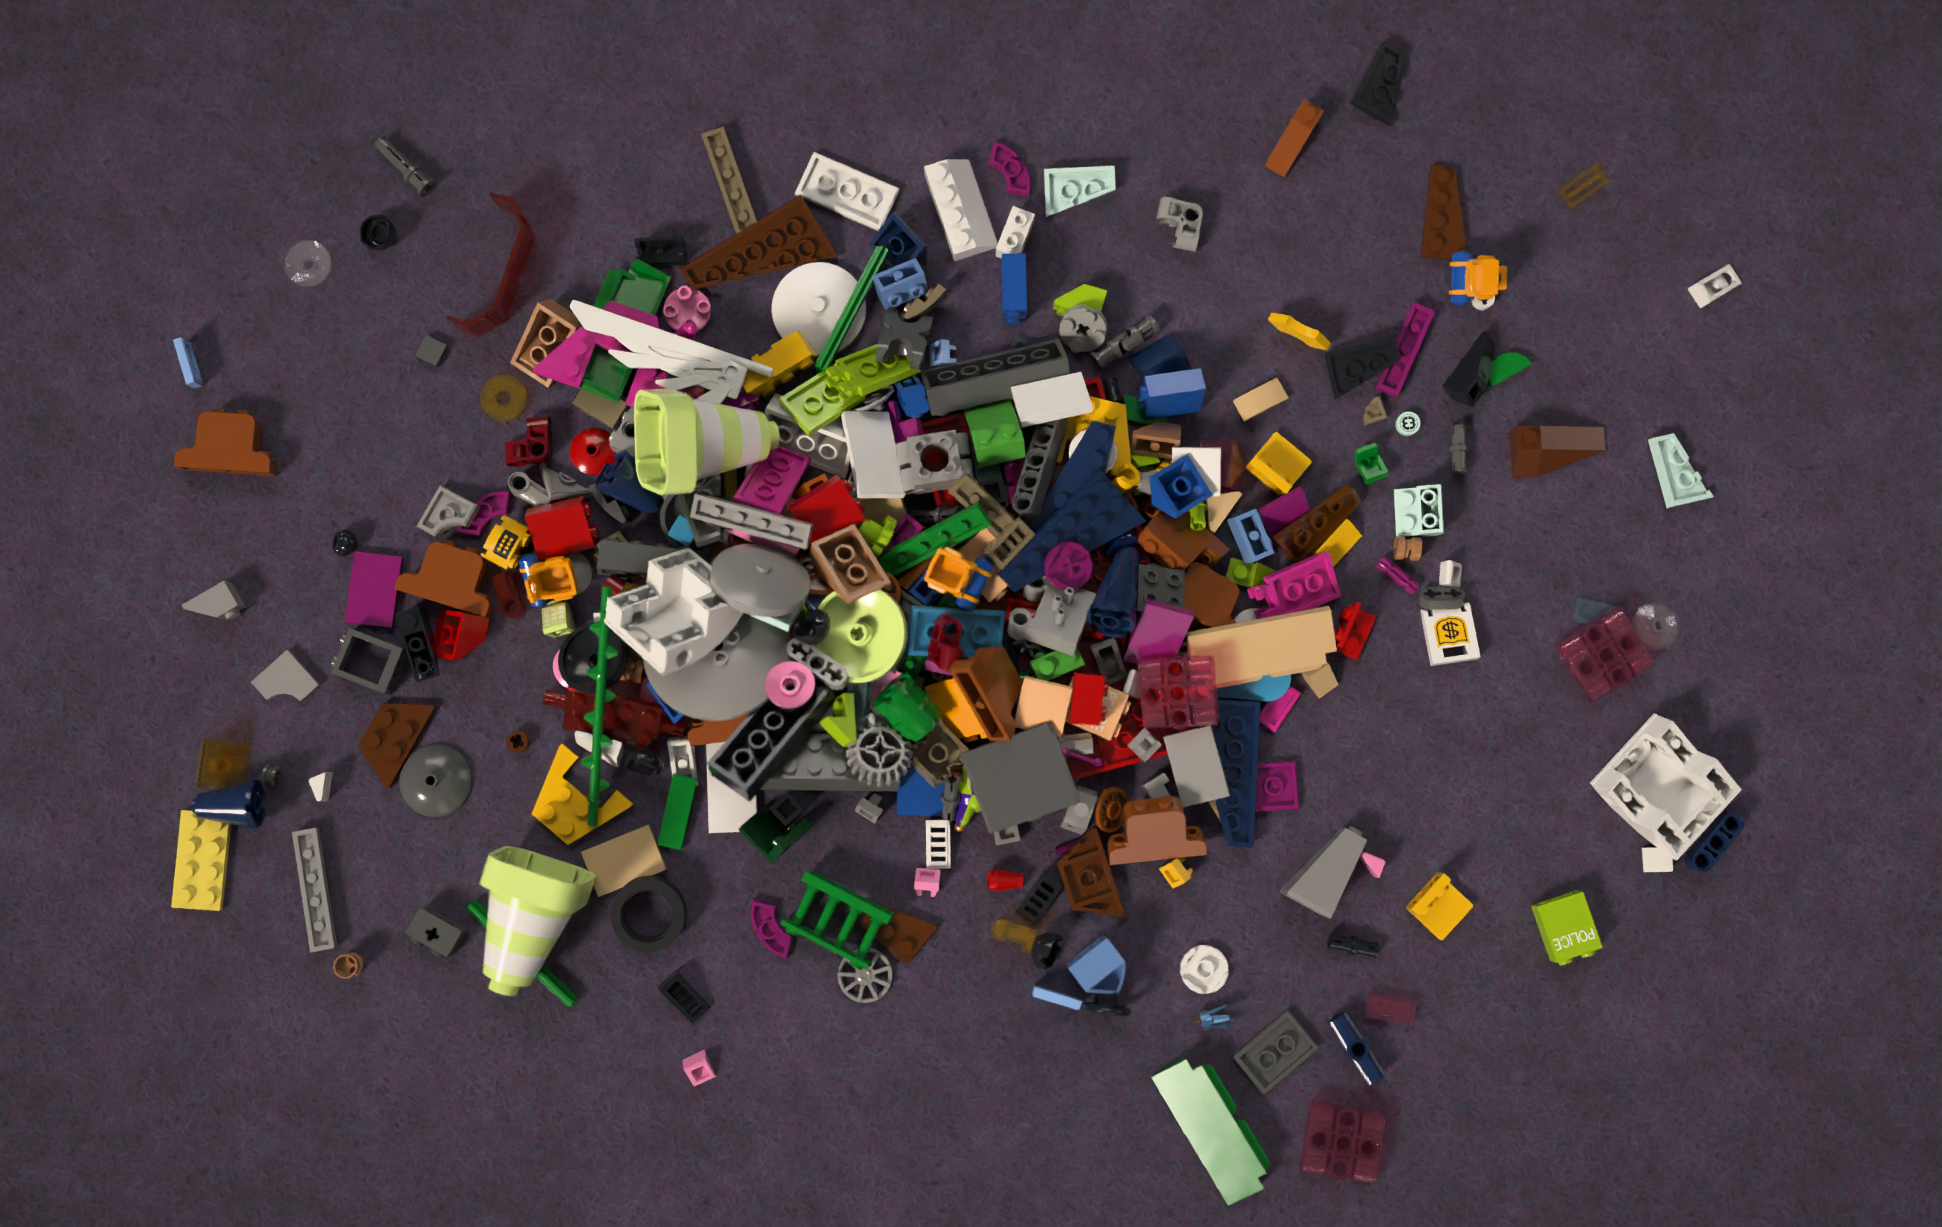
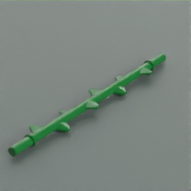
(596, 717)

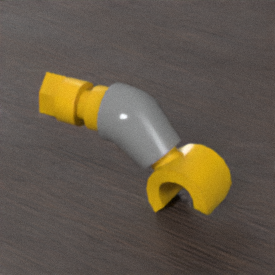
(1135, 479)

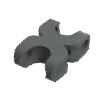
(904, 339)

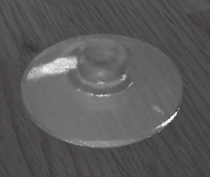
(297, 259)
(1644, 625)

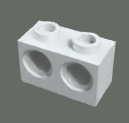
(1015, 232)

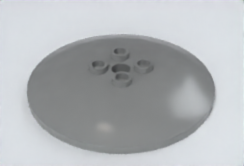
(727, 680)

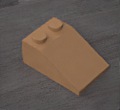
(544, 333)
(848, 564)

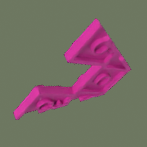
(572, 357)

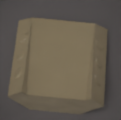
(937, 754)

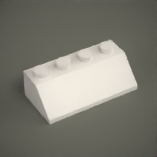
(960, 207)
(825, 447)

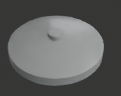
(760, 580)

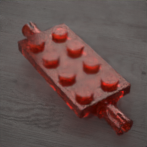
(625, 717)

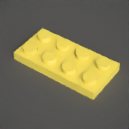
(200, 863)

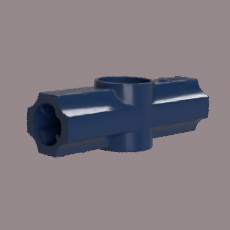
(1365, 1060)

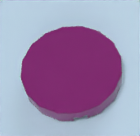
(1068, 565)

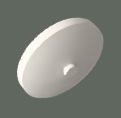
(812, 302)

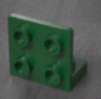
(770, 834)

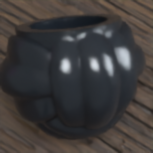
(344, 543)

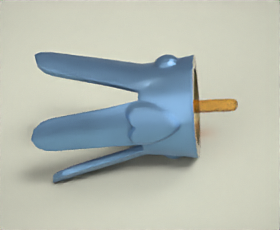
(1210, 1019)

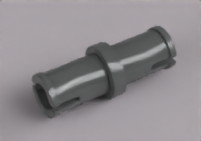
(1458, 449)
(950, 797)

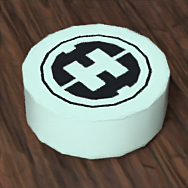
(1407, 423)

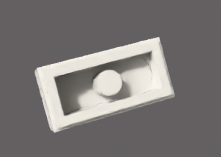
(1714, 286)
(611, 754)
(682, 757)

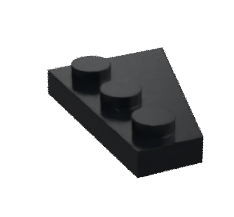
(1378, 87)
(1360, 363)

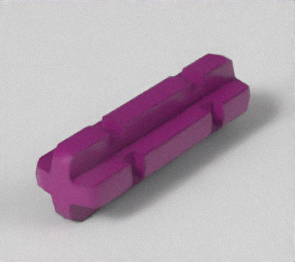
(1398, 575)

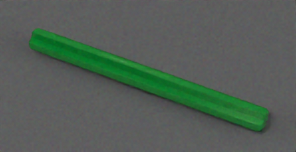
(851, 308)
(545, 975)

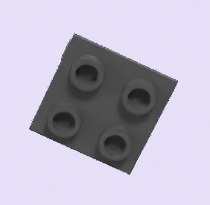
(1160, 585)

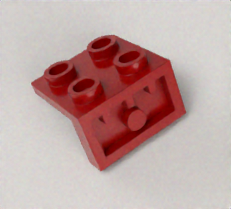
(1353, 630)

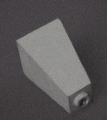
(1326, 874)

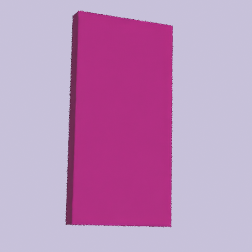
(773, 480)

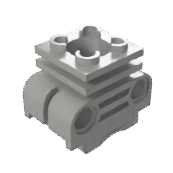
(916, 448)

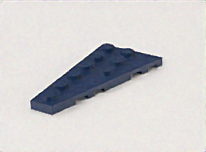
(1088, 456)
(1088, 517)
(1238, 748)

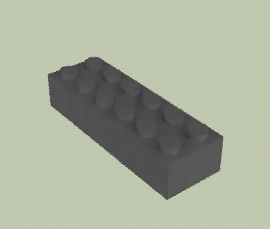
(991, 376)
(822, 765)

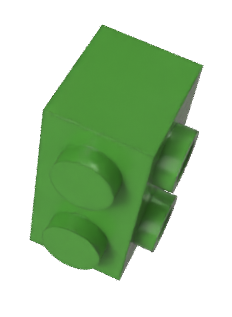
(1055, 664)

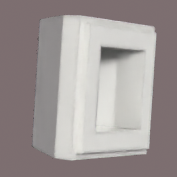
(1450, 573)

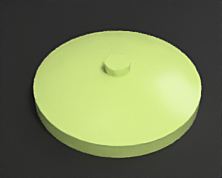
(864, 635)

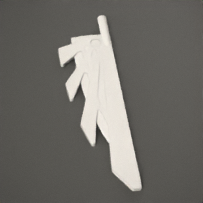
(677, 355)

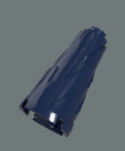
(1116, 597)

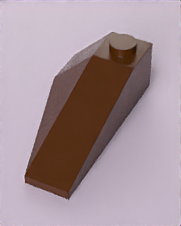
(1547, 448)

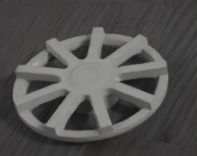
(865, 978)

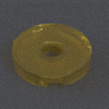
(491, 392)

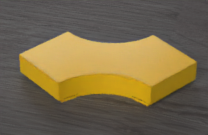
(1289, 325)

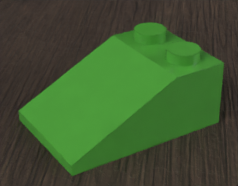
(995, 433)

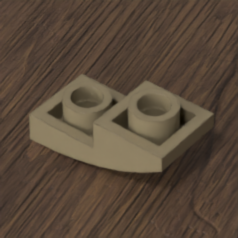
(915, 310)

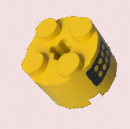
(506, 543)

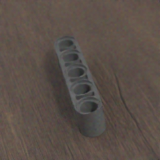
(1036, 473)

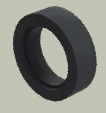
(641, 942)

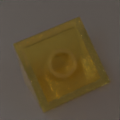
(222, 763)

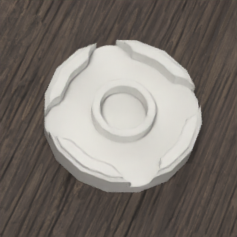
(1199, 962)

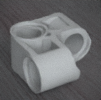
(1173, 213)

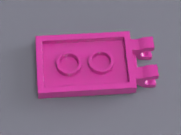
(1297, 587)

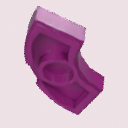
(1012, 168)
(491, 507)
(769, 930)

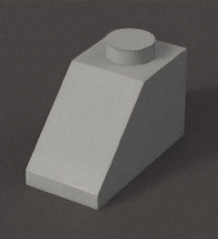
(219, 601)

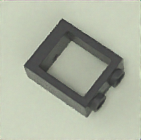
(391, 668)

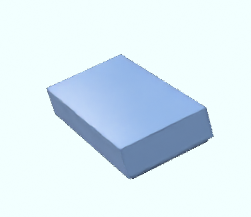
(188, 363)
(1056, 997)

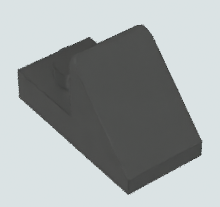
(1109, 660)

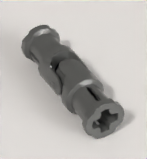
(1129, 339)

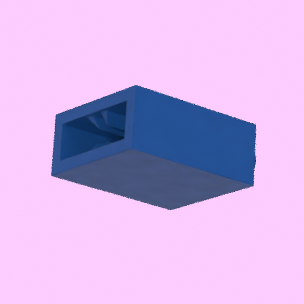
(1013, 288)
(1171, 394)

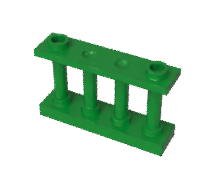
(858, 905)

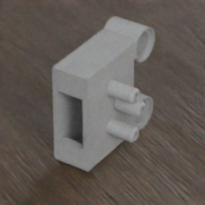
(1058, 619)

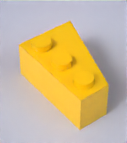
(786, 358)

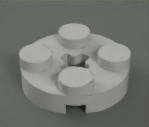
(1088, 317)

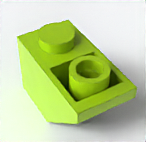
(1084, 294)

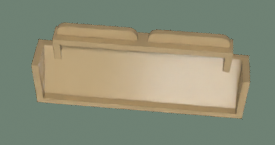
(1266, 646)

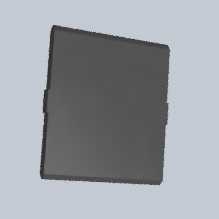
(1020, 778)

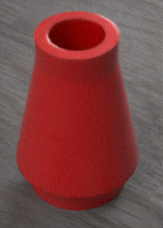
(1003, 880)

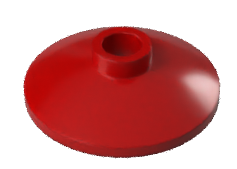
(591, 463)

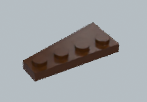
(1443, 216)
(1314, 527)

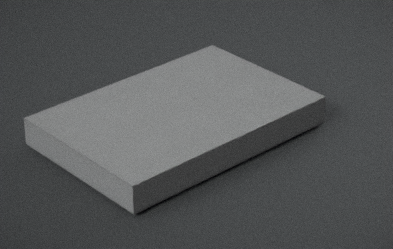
(1196, 765)

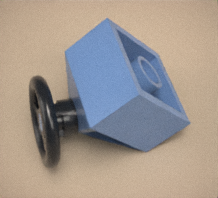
(1101, 971)

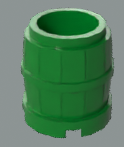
(907, 708)

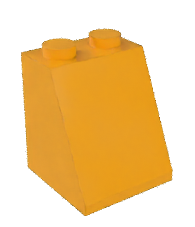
(955, 710)

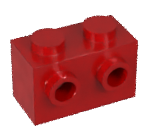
(1087, 699)

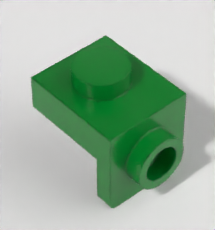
(1370, 463)

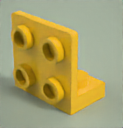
(1278, 464)
(1439, 906)

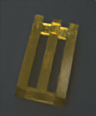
(1599, 175)

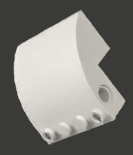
(674, 614)
(1665, 786)

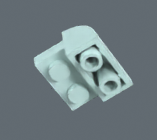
(1419, 511)

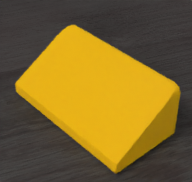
(1340, 541)

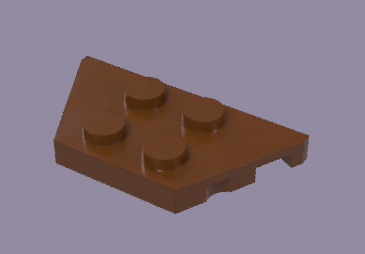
(393, 737)
(1089, 878)

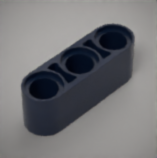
(1724, 839)

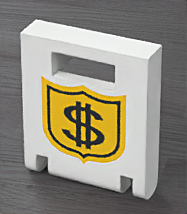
(1447, 630)

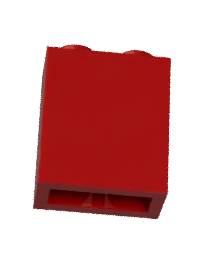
(828, 508)
(561, 527)

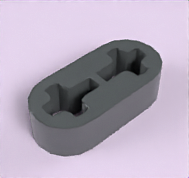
(1441, 597)

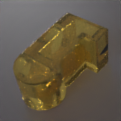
(1008, 930)

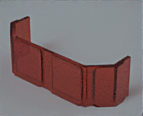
(509, 283)

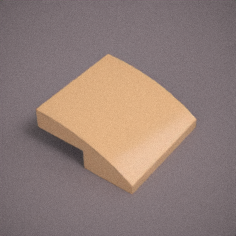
(1043, 703)

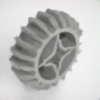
(897, 752)

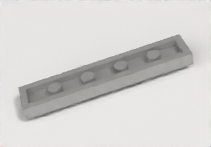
(751, 520)
(314, 889)

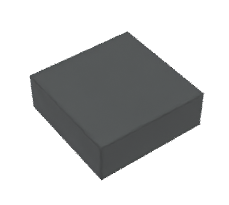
(431, 351)

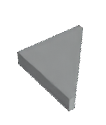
(561, 486)

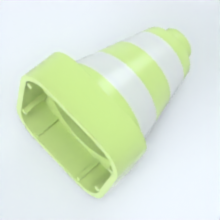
(694, 439)
(527, 912)

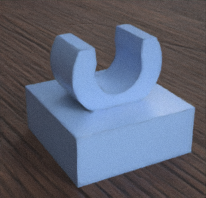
(940, 353)

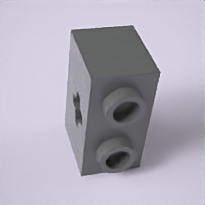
(449, 932)

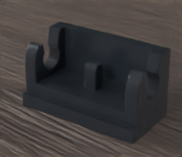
(661, 251)

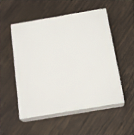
(1207, 462)

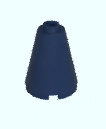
(622, 483)
(232, 804)

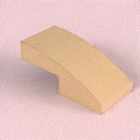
(1260, 399)

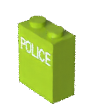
(1567, 927)

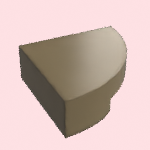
(1374, 412)

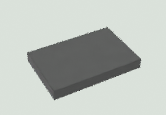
(1275, 1052)

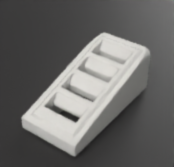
(938, 824)

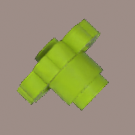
(877, 535)

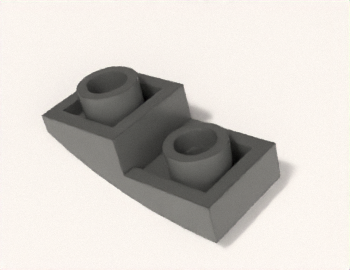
(614, 508)

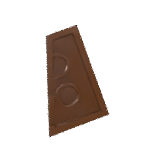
(901, 936)

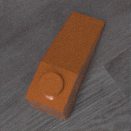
(1294, 138)

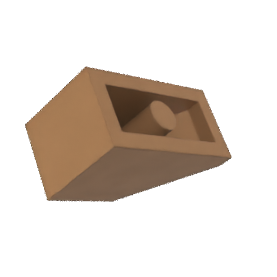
(1156, 440)

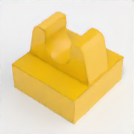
(1175, 872)

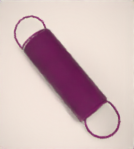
(1061, 850)

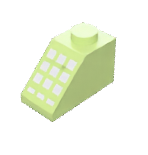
(557, 619)

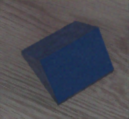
(899, 240)
(1160, 358)

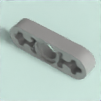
(836, 668)

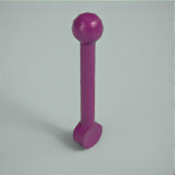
(1096, 761)

